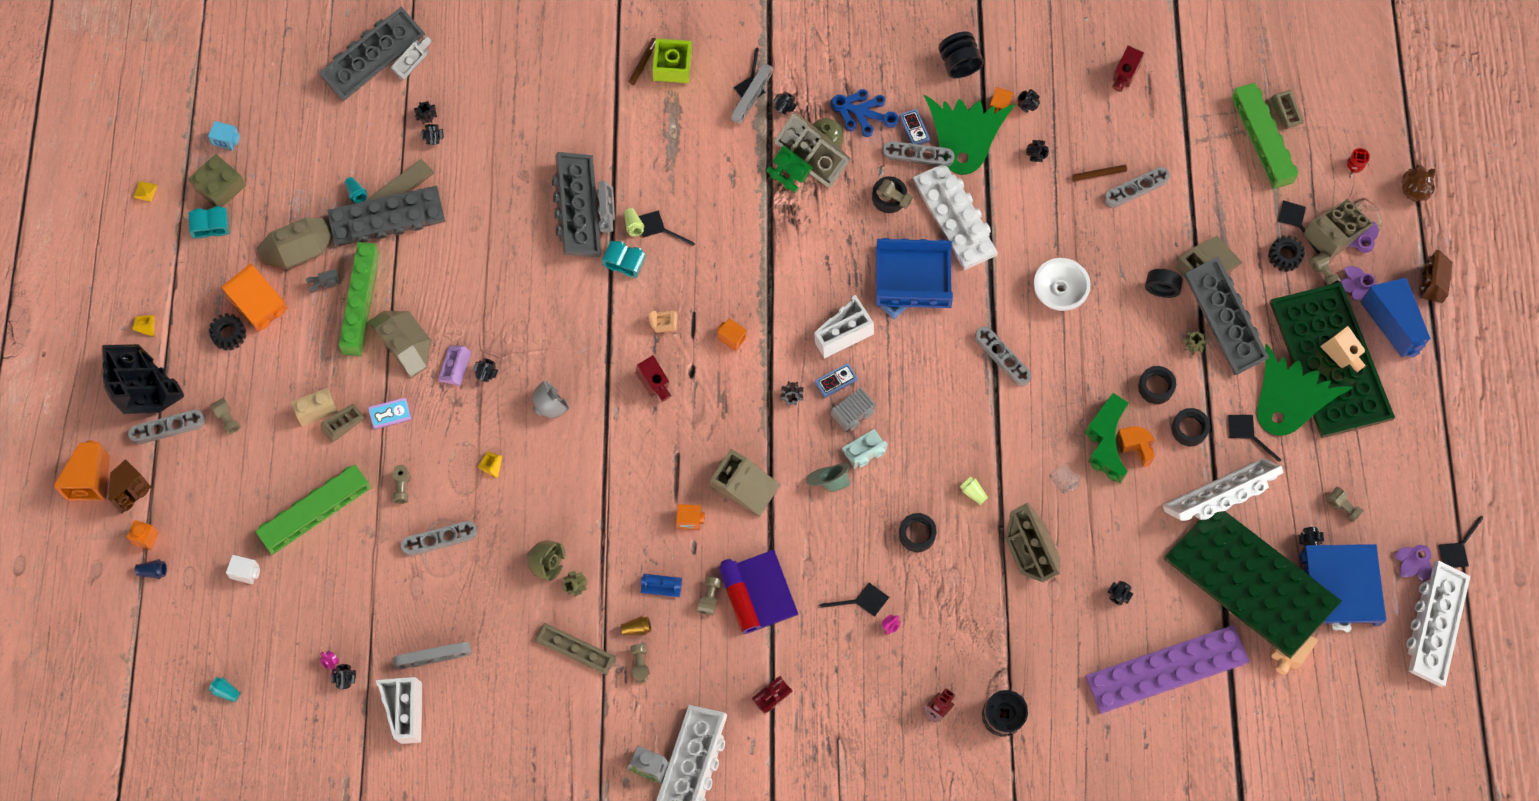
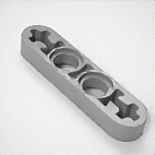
(752, 93)
(919, 150)
(1136, 186)
(1004, 355)
(167, 430)
(439, 542)
(431, 655)

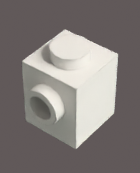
(243, 569)

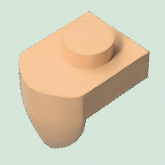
(663, 321)

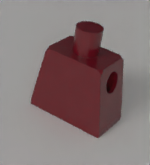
(1127, 68)
(651, 371)

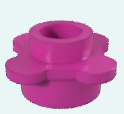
(891, 624)
(329, 660)

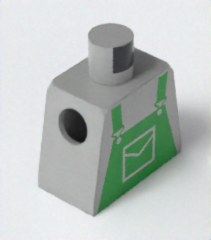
(648, 764)

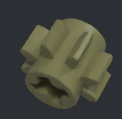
(1194, 342)
(574, 583)

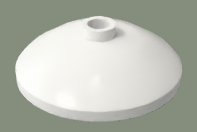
(1062, 274)

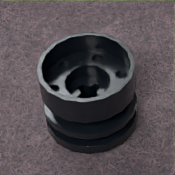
(960, 54)
(1016, 713)

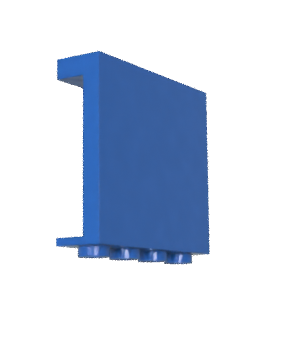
(913, 273)
(1352, 576)

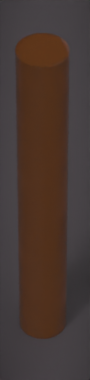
(640, 66)
(1100, 172)

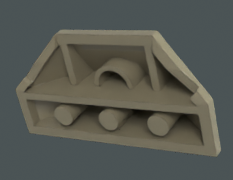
(296, 243)
(404, 339)
(1032, 544)

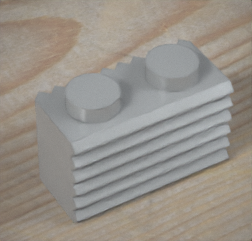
(853, 410)

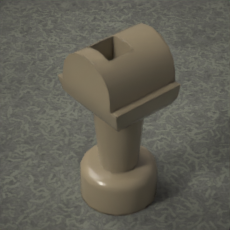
(888, 191)
(1320, 263)
(222, 411)
(401, 477)
(1338, 500)
(708, 603)
(640, 670)

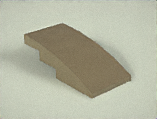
(813, 148)

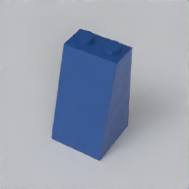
(1397, 316)

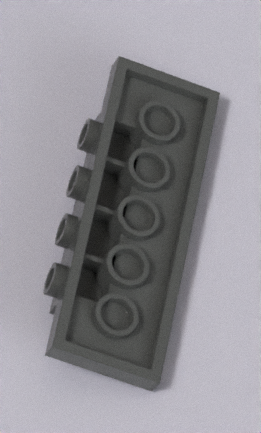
(371, 53)
(576, 205)
(386, 216)
(1226, 315)

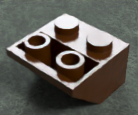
(1436, 277)
(126, 486)

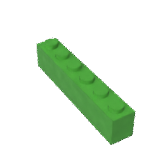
(1264, 135)
(359, 299)
(313, 509)

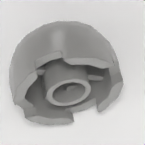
(548, 401)

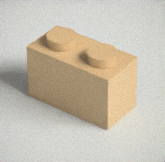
(314, 407)

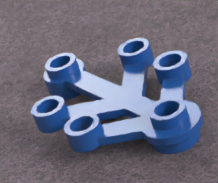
(862, 110)

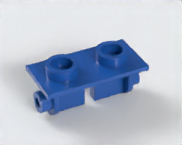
(661, 585)

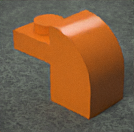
(1137, 439)

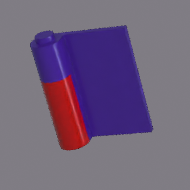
(757, 591)

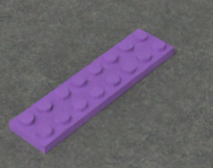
(1167, 669)

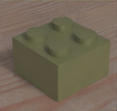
(217, 181)

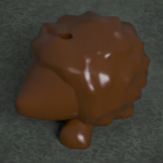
(1418, 183)

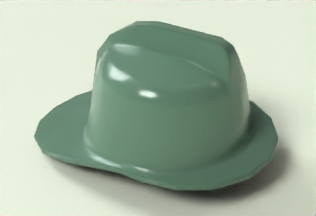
(831, 478)

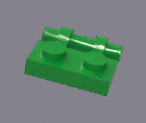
(793, 165)

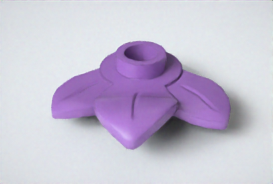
(1367, 237)
(1354, 282)
(1413, 564)

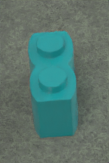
(208, 222)
(623, 258)

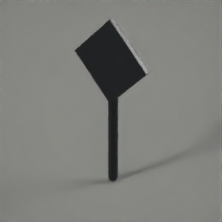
(743, 86)
(1293, 215)
(654, 225)
(1243, 427)
(1454, 553)
(870, 600)

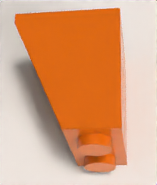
(254, 298)
(85, 473)

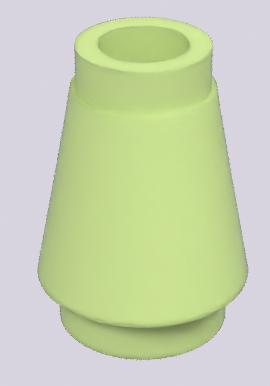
(633, 223)
(974, 490)

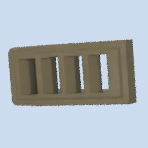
(1290, 101)
(345, 427)

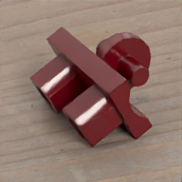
(772, 695)
(939, 706)

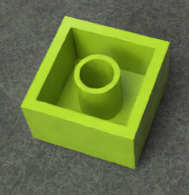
(672, 60)

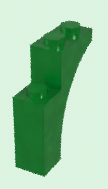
(1103, 431)

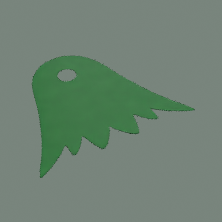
(966, 131)
(1292, 395)

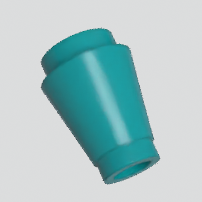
(356, 192)
(222, 688)

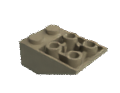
(1337, 228)
(1206, 251)
(744, 483)

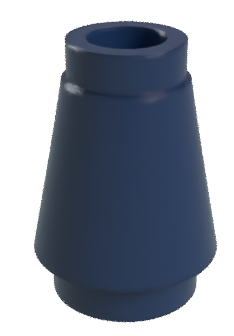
(151, 569)

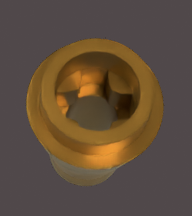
(637, 626)

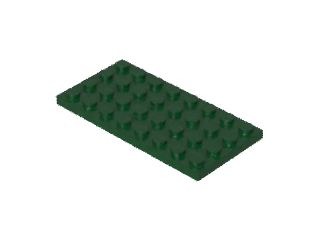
(1306, 324)
(1253, 581)

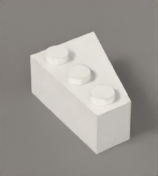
(844, 329)
(403, 707)

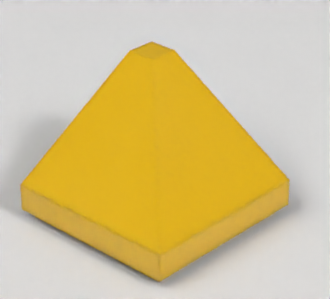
(145, 191)
(145, 324)
(491, 464)

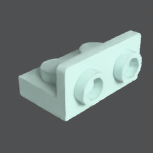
(864, 449)

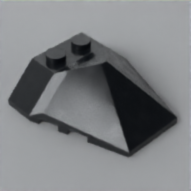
(136, 381)

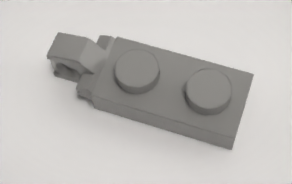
(410, 58)
(606, 207)

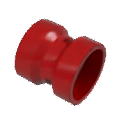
(1358, 160)

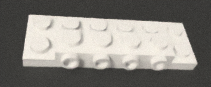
(956, 215)
(1224, 492)
(1437, 623)
(694, 756)

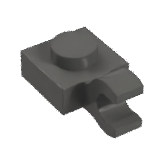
(324, 279)

